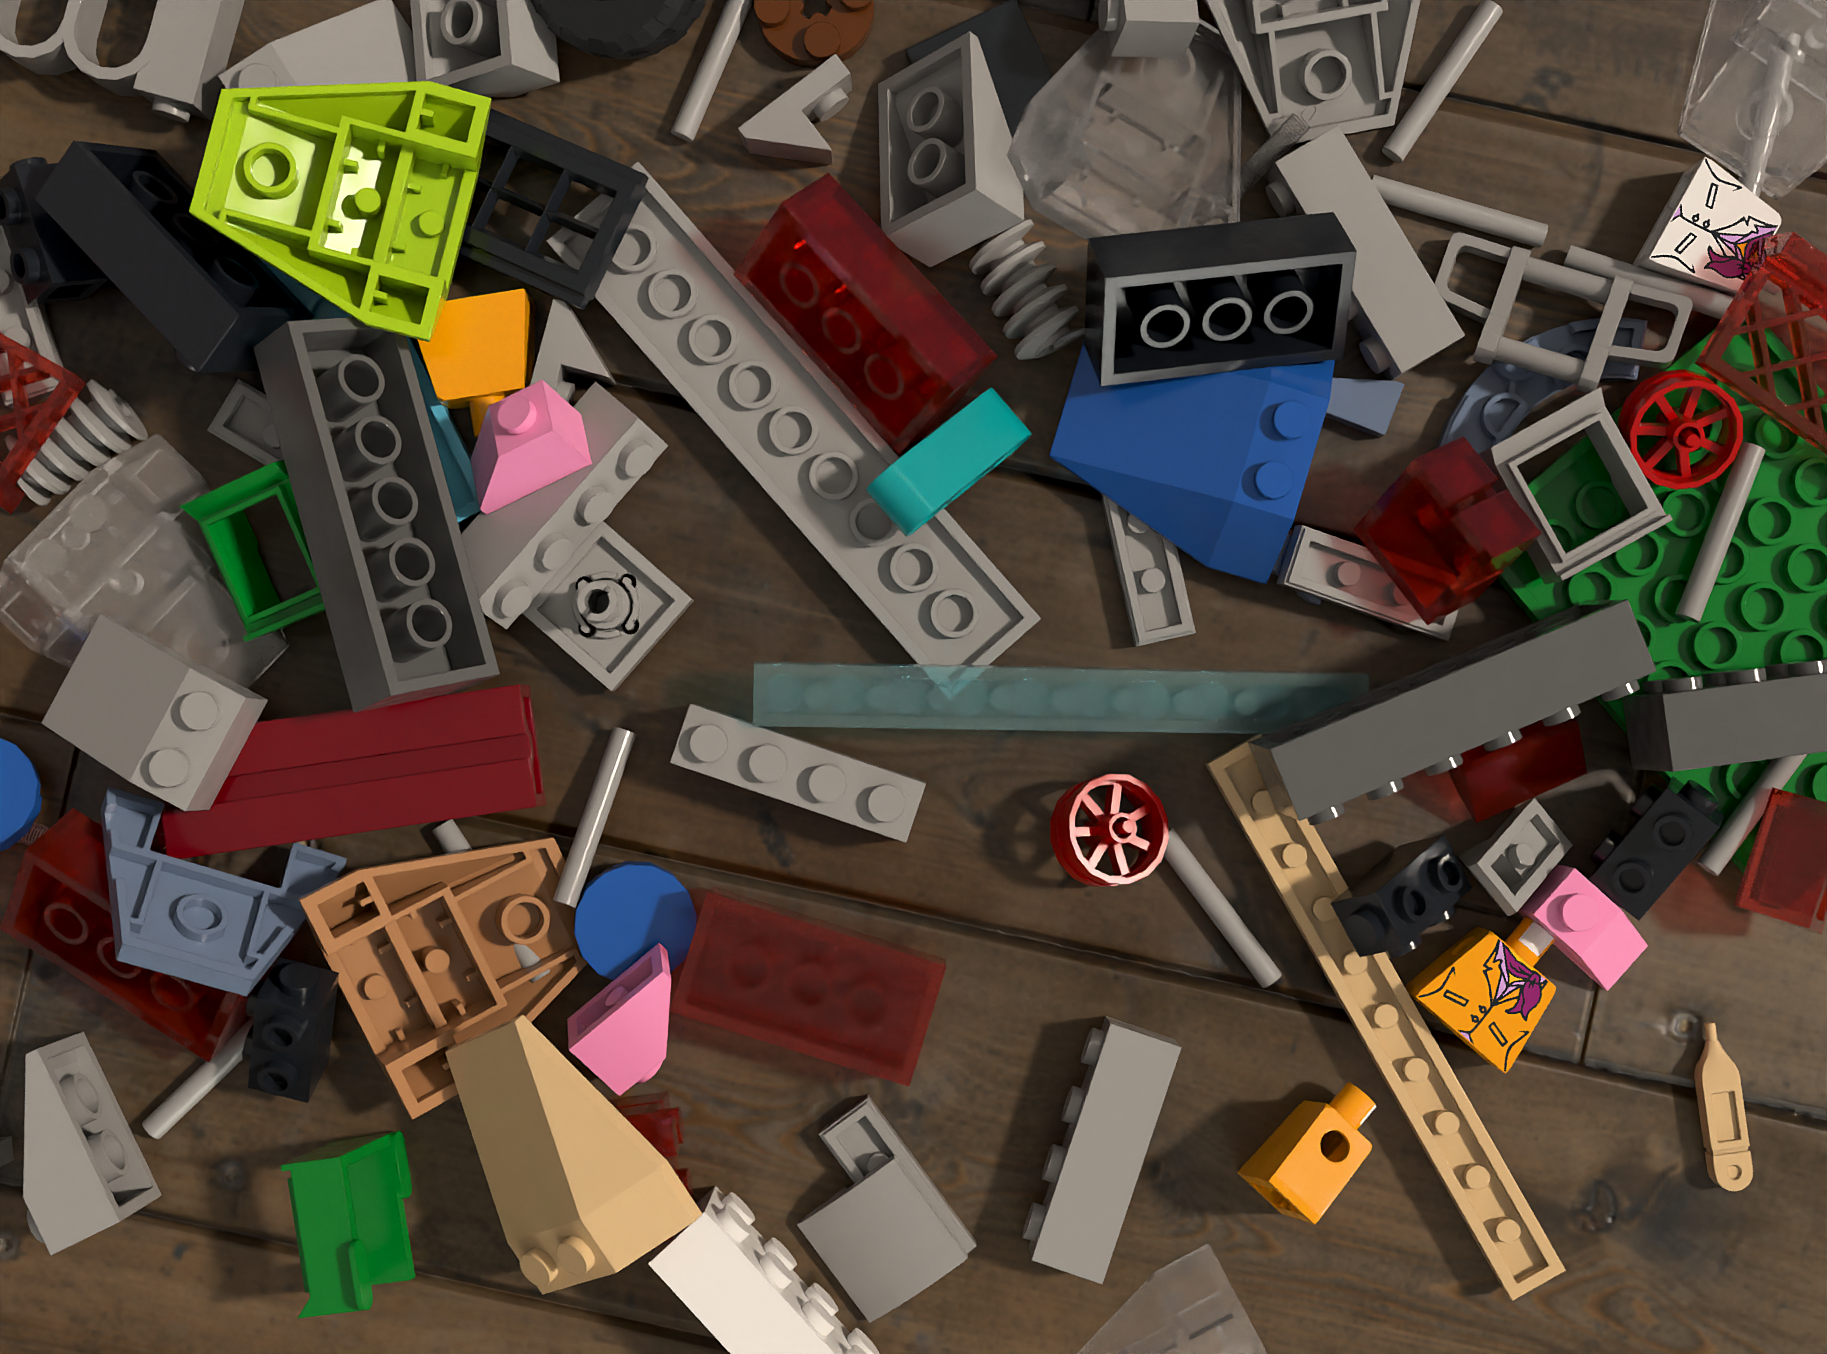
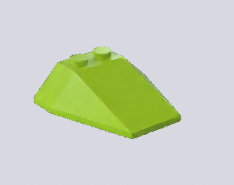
(349, 190)

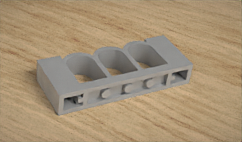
(175, 69)

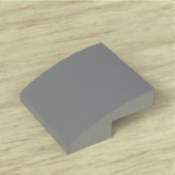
(882, 1239)

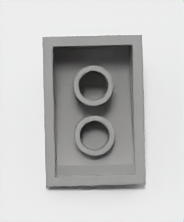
(350, 48)
(945, 155)
(153, 715)
(77, 1148)

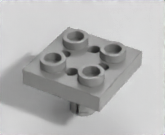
(606, 605)

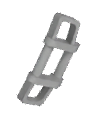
(1564, 279)

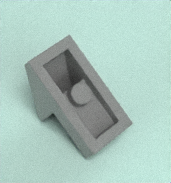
(785, 124)
(567, 351)
(1517, 856)

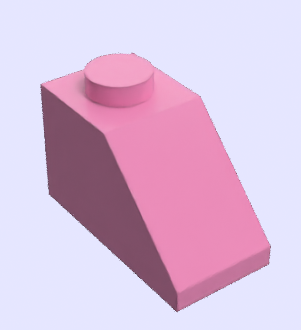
(527, 446)
(1585, 925)
(626, 1024)

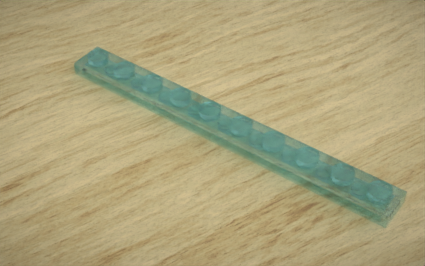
(1042, 697)

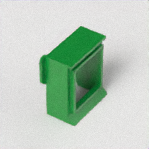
(236, 549)
(351, 1220)

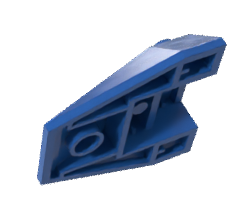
(1201, 456)

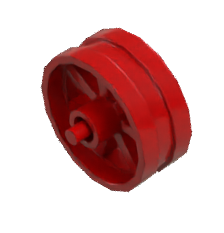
(1681, 429)
(1109, 830)

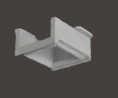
(1629, 481)

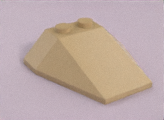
(561, 1162)

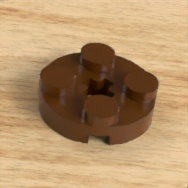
(814, 39)

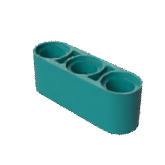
(948, 462)

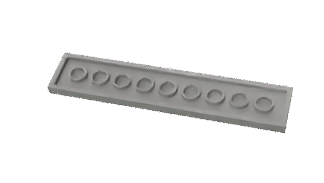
(796, 434)

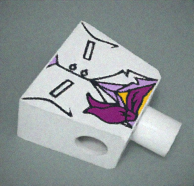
(1709, 231)

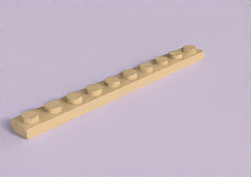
(1392, 1033)

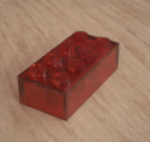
(863, 312)
(66, 916)
(809, 985)

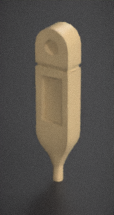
(1722, 1116)

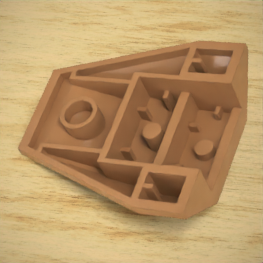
(434, 955)

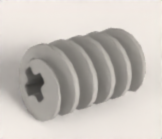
(1025, 293)
(78, 441)

